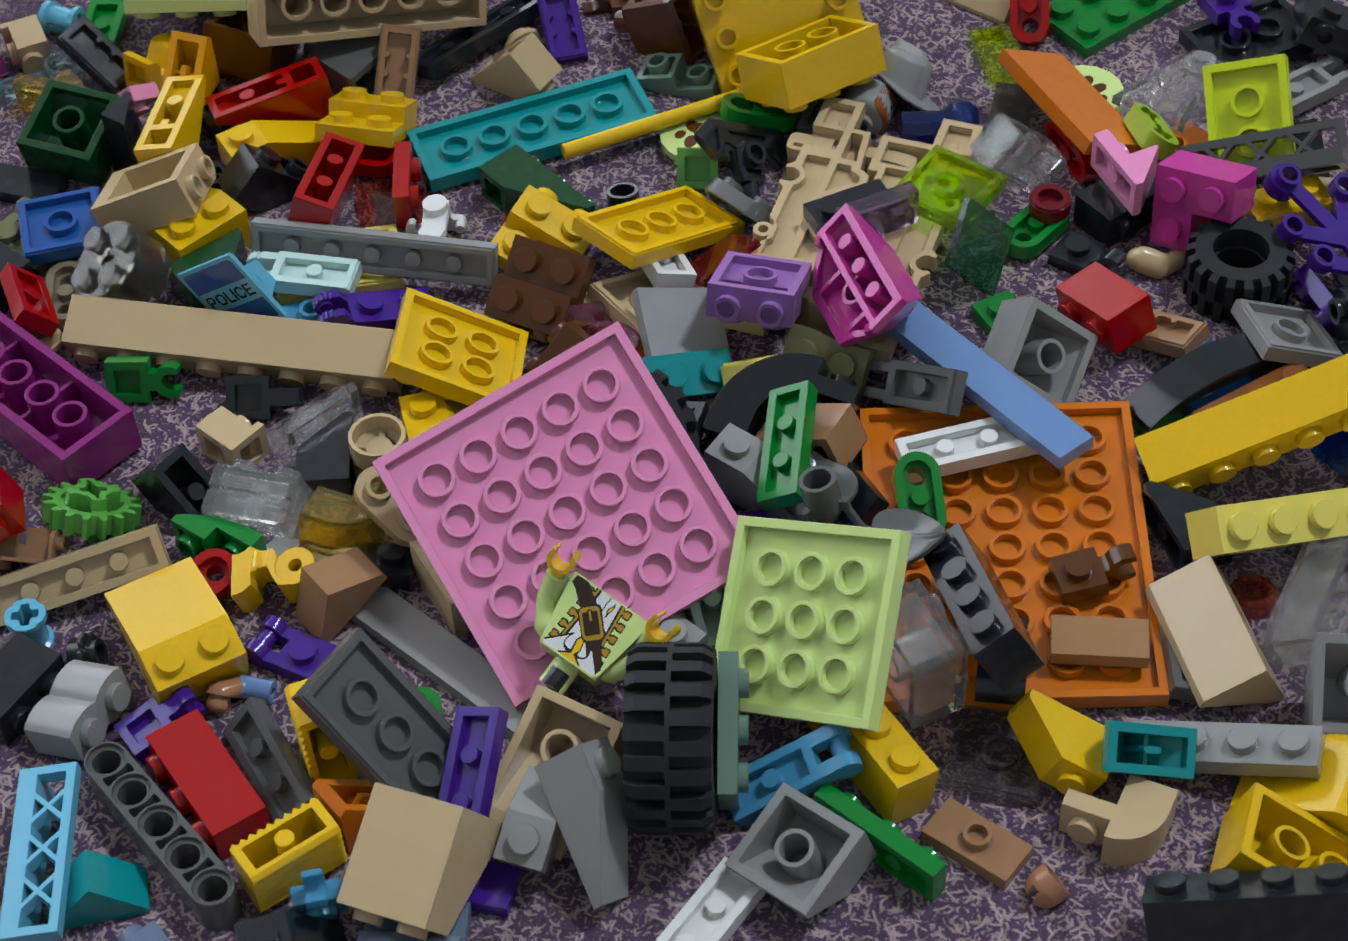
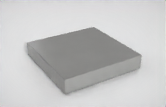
(676, 321)
(1285, 333)

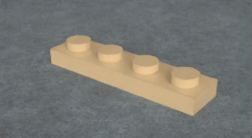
(86, 570)

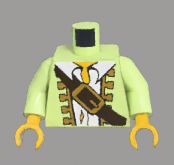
(586, 627)

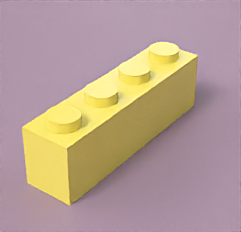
(1268, 523)

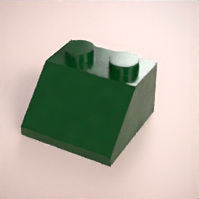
(68, 133)

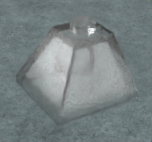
(1172, 90)

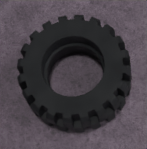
(670, 738)

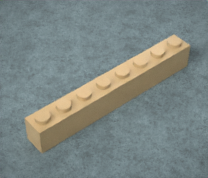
(231, 343)

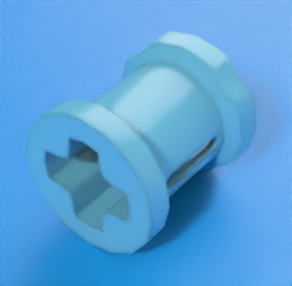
(58, 17)
(30, 619)

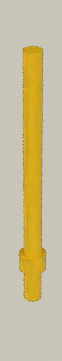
(644, 126)

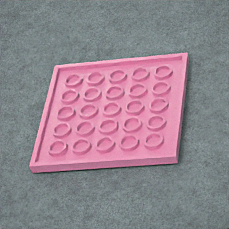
(571, 458)

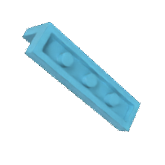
(32, 846)

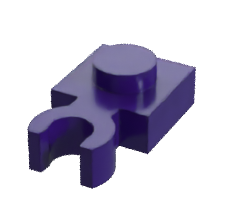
(1234, 13)

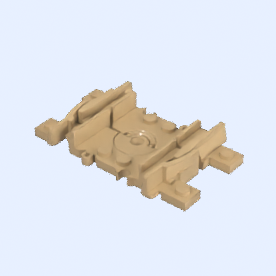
(838, 159)

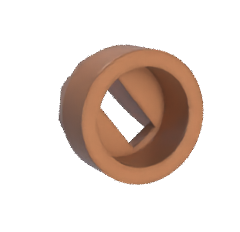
(1048, 884)

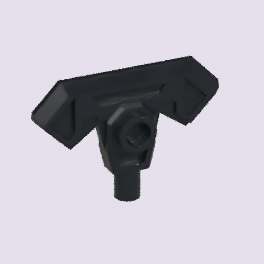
(747, 149)

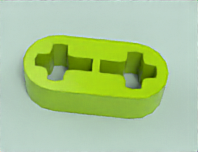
(1150, 130)

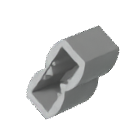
(78, 709)

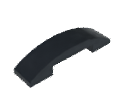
(1193, 376)

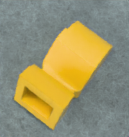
(149, 69)
(255, 568)

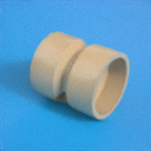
(374, 437)

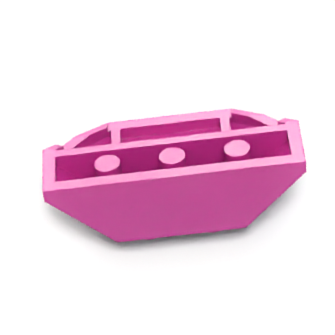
(859, 280)

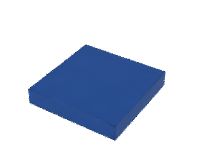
(56, 225)

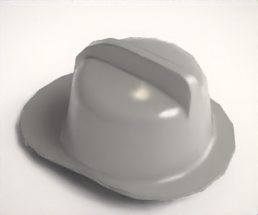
(909, 74)

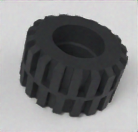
(1236, 263)

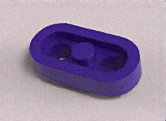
(1311, 289)

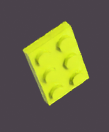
(1249, 99)

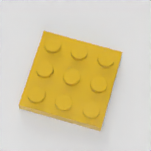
(453, 349)

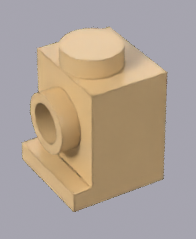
(25, 43)
(232, 437)

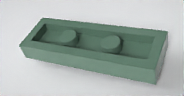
(732, 730)

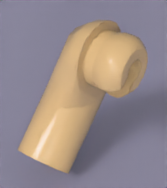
(1154, 262)

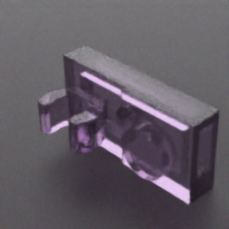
(890, 208)

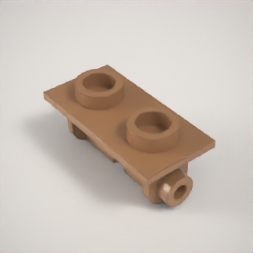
(38, 547)

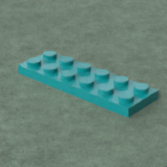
(536, 123)

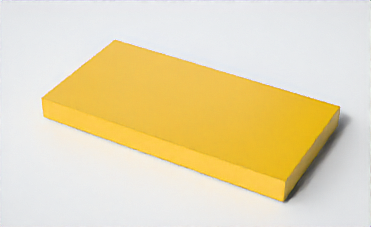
(657, 226)

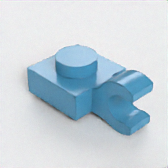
(317, 896)

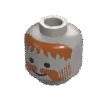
(879, 104)

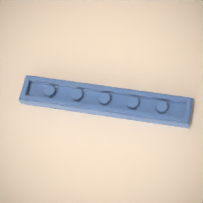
(994, 387)

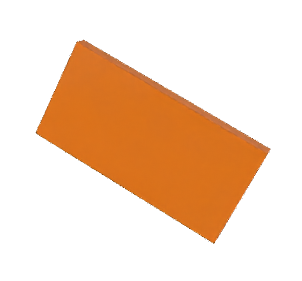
(1066, 97)

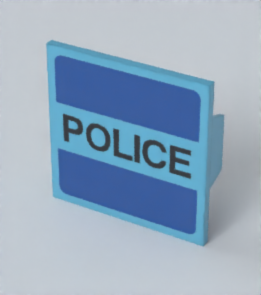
(232, 286)

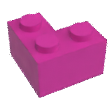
(1194, 191)

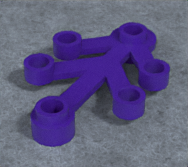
(1284, 184)

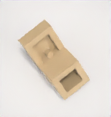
(1126, 830)

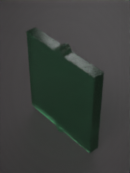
(979, 247)

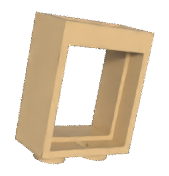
(157, 190)

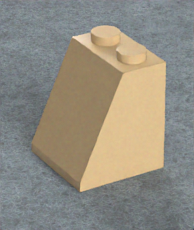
(416, 861)

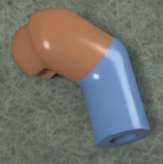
(240, 686)

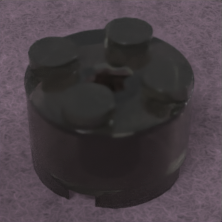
(122, 264)

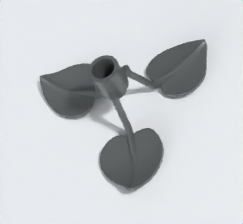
(831, 487)

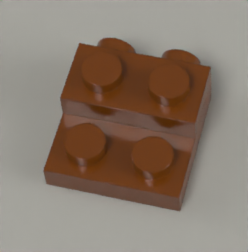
(539, 286)

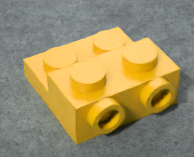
(369, 117)
(542, 219)

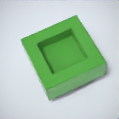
(695, 168)

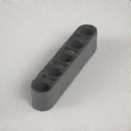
(146, 816)

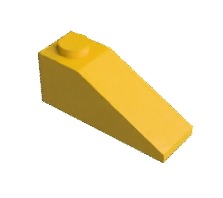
(174, 117)
(282, 136)

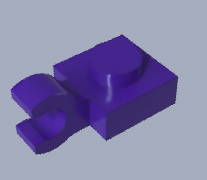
(154, 716)

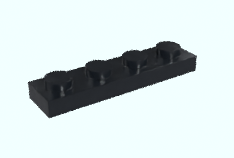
(467, 42)

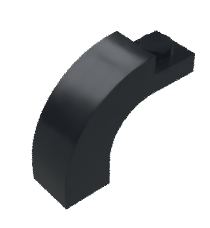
(746, 395)

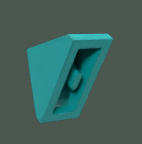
(1149, 749)
(104, 890)

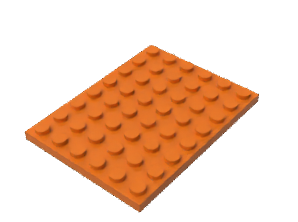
(1034, 511)

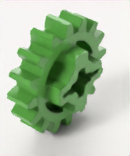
(91, 509)

